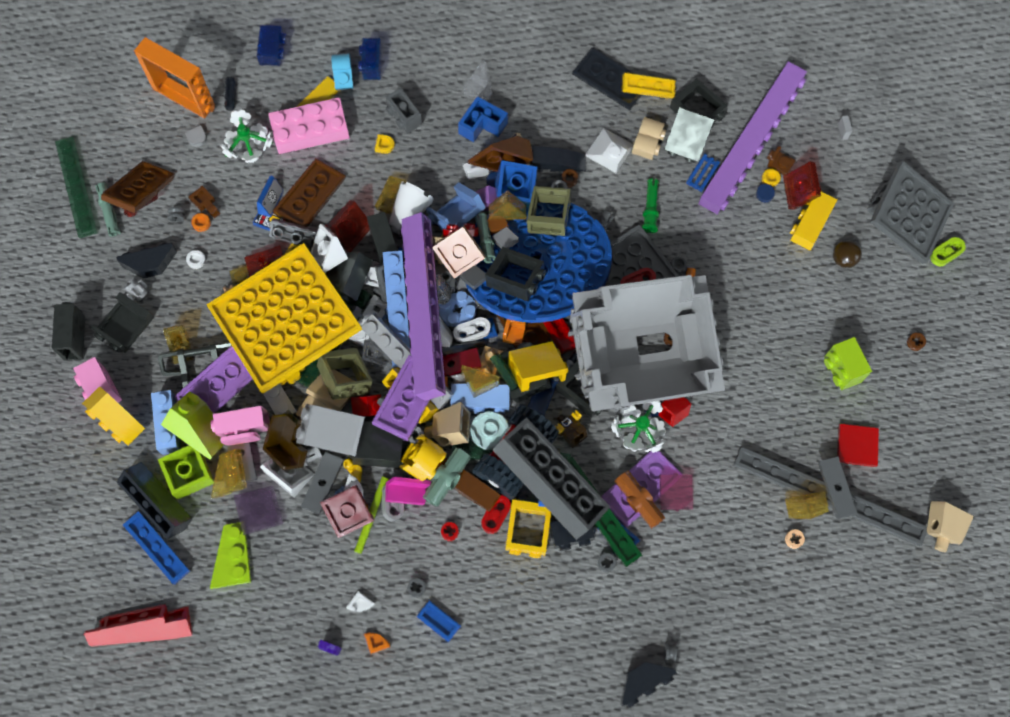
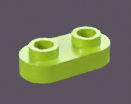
(947, 252)

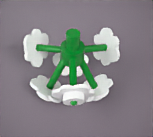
(243, 134)
(652, 428)

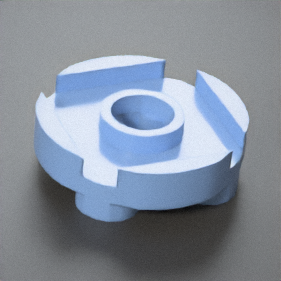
(458, 300)

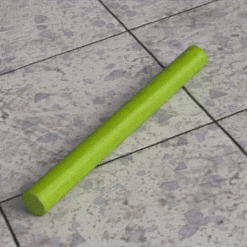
(374, 508)

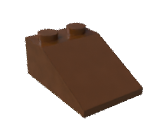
(512, 149)

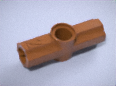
(639, 499)

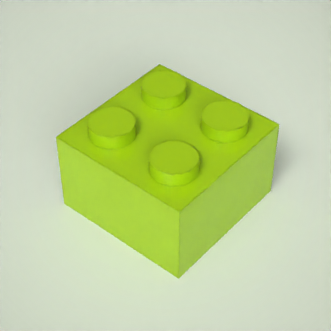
(847, 364)
(186, 472)

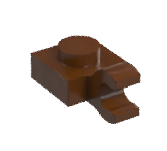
(203, 200)

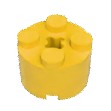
(422, 458)

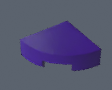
(330, 648)

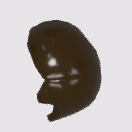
(847, 254)

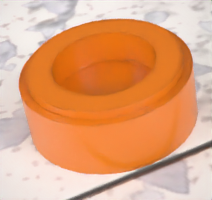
(201, 222)

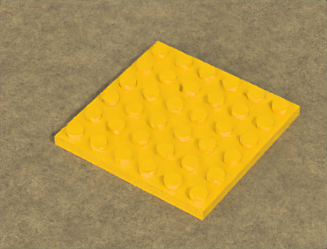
(283, 318)

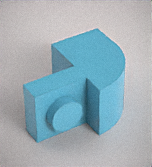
(342, 71)

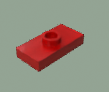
(559, 333)

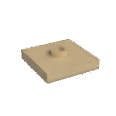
(320, 392)

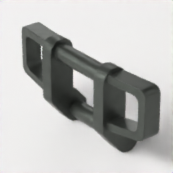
(182, 354)

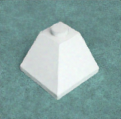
(609, 150)

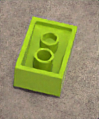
(191, 422)

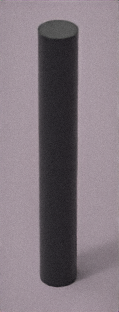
(463, 347)

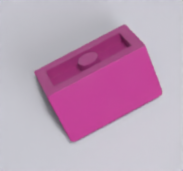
(406, 490)

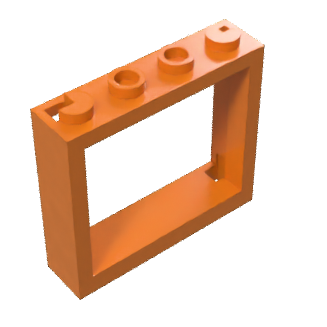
(156, 59)

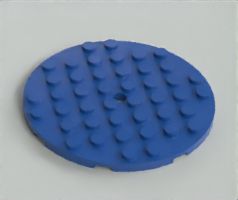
(571, 263)

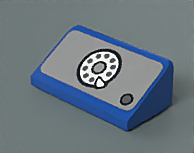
(269, 197)

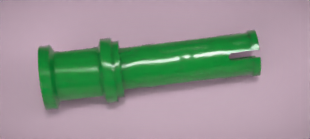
(651, 213)

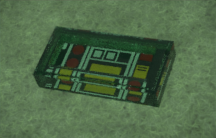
(504, 370)

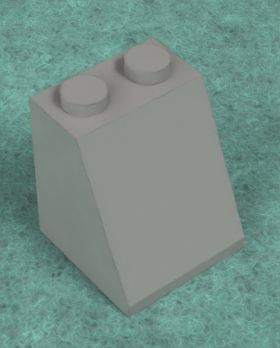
(329, 429)

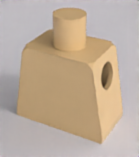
(450, 426)
(947, 524)

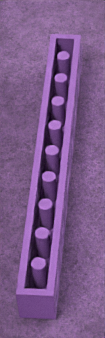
(752, 138)
(423, 307)

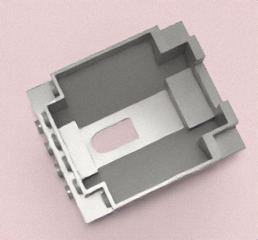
(607, 347)

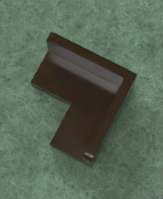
(281, 442)

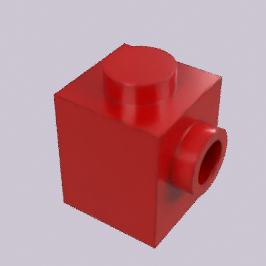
(365, 405)
(675, 410)

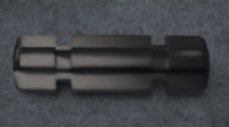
(230, 93)

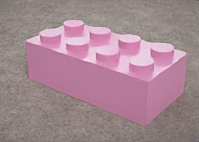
(308, 125)

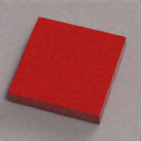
(858, 445)

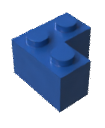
(482, 116)

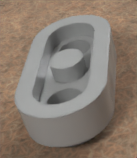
(397, 507)

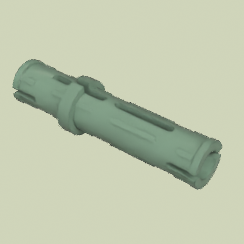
(108, 211)
(486, 243)

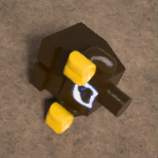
(572, 429)

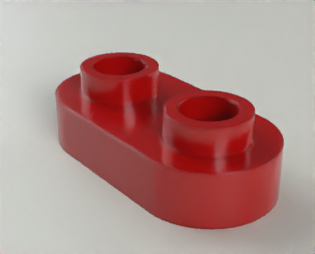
(453, 227)
(638, 275)
(496, 515)

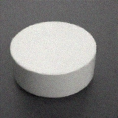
(195, 259)

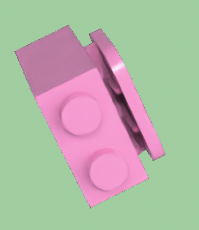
(240, 425)

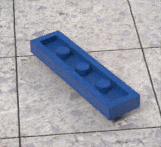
(156, 548)

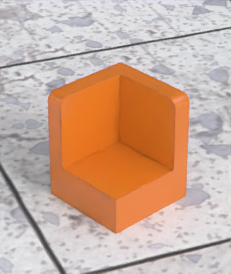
(514, 332)

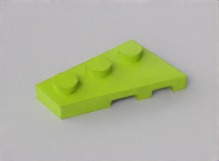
(232, 558)

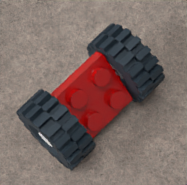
(494, 471)

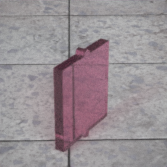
(676, 492)

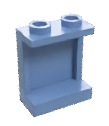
(459, 209)

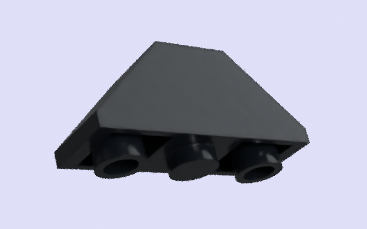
(148, 261)
(643, 681)

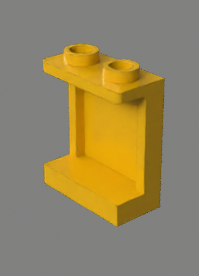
(536, 363)

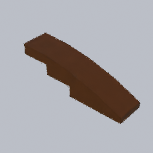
(475, 490)

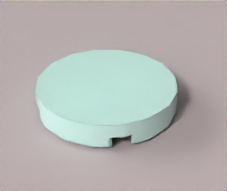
(488, 429)

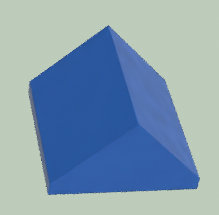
(517, 179)

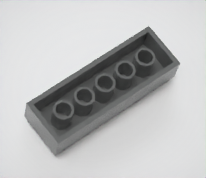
(551, 478)

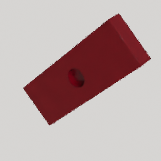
(467, 358)

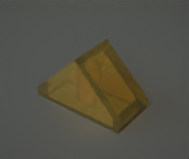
(507, 208)
(177, 338)
(479, 381)
(807, 505)

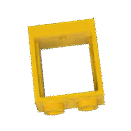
(531, 508)

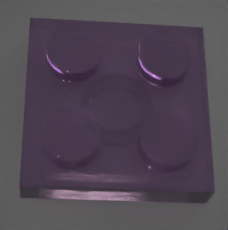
(258, 510)

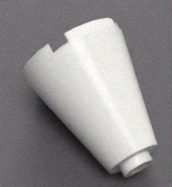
(408, 202)

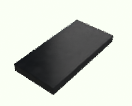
(605, 77)

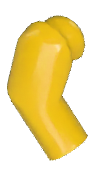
(354, 470)

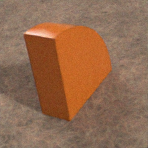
(376, 642)

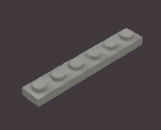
(395, 349)

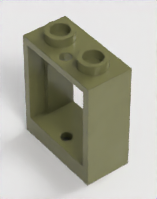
(548, 225)
(349, 358)

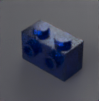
(270, 45)
(371, 58)

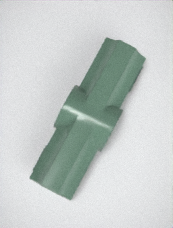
(446, 477)

